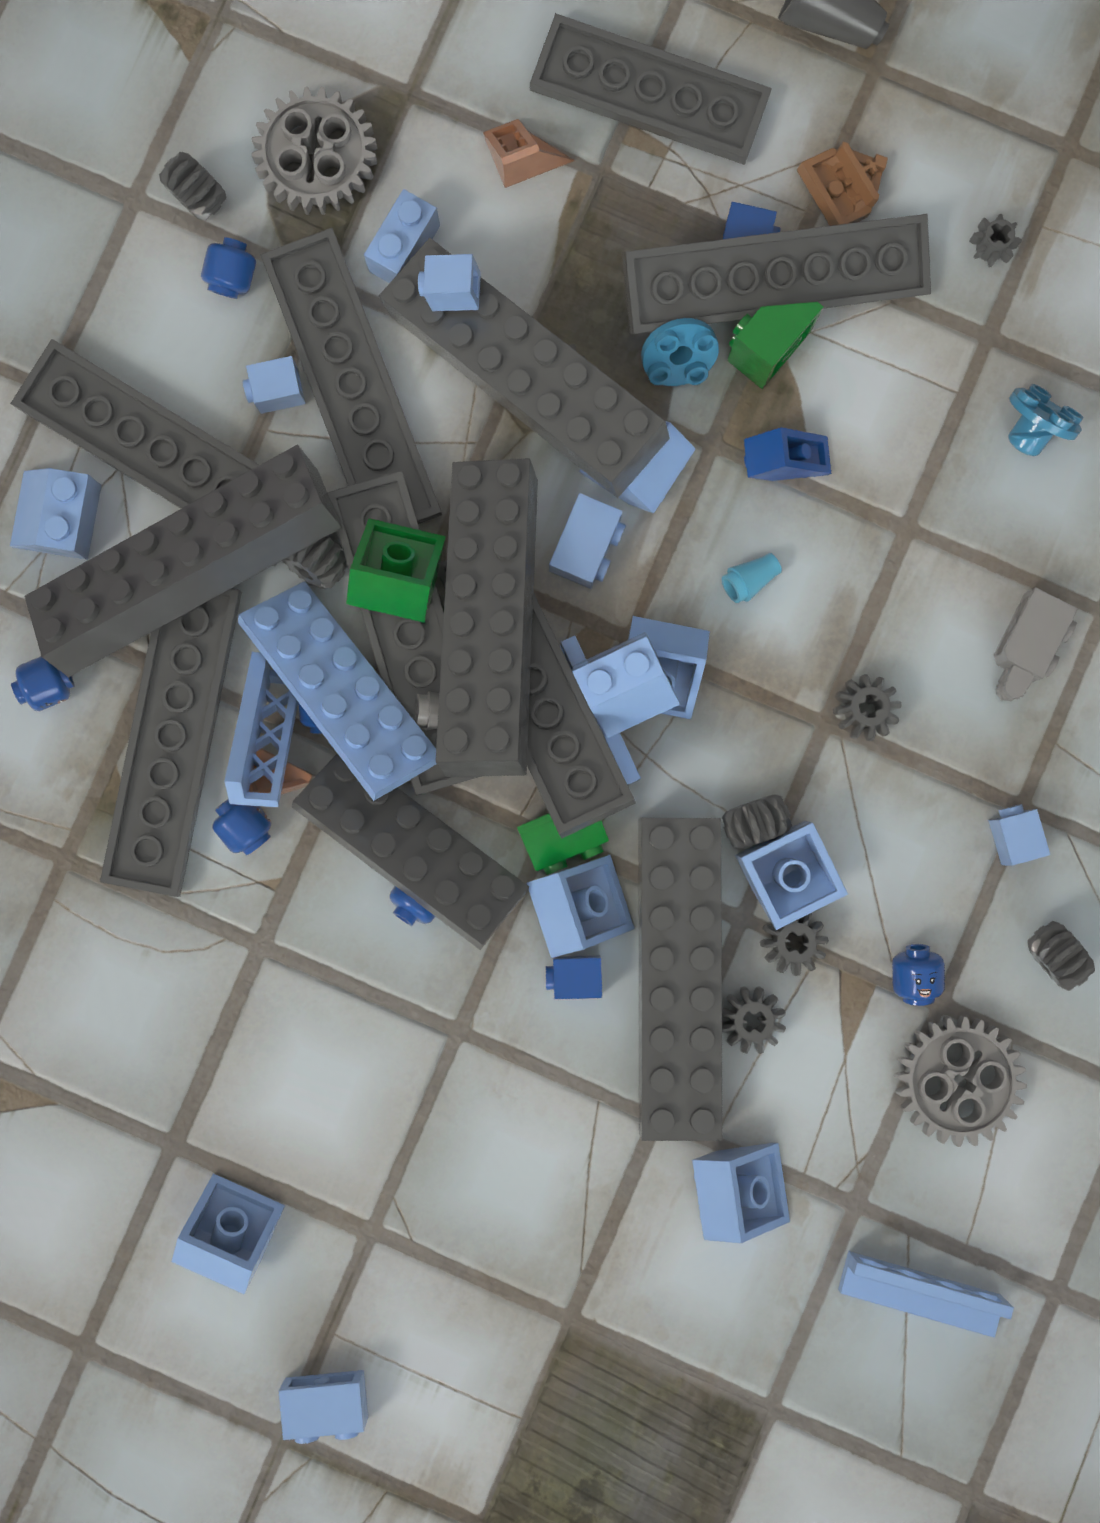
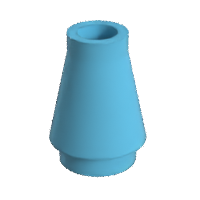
(748, 578)

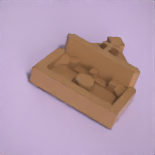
(843, 183)

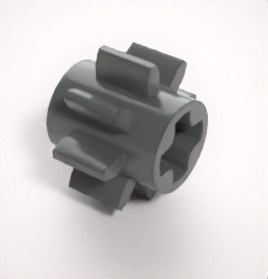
(988, 232)

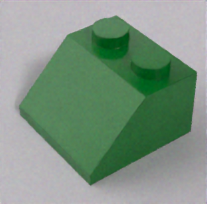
(770, 338)
(395, 570)
(550, 851)

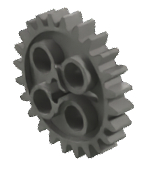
(280, 147)
(990, 1101)

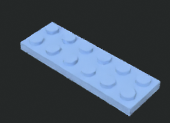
(339, 690)

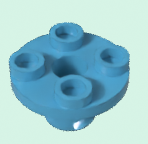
(680, 352)
(1040, 420)

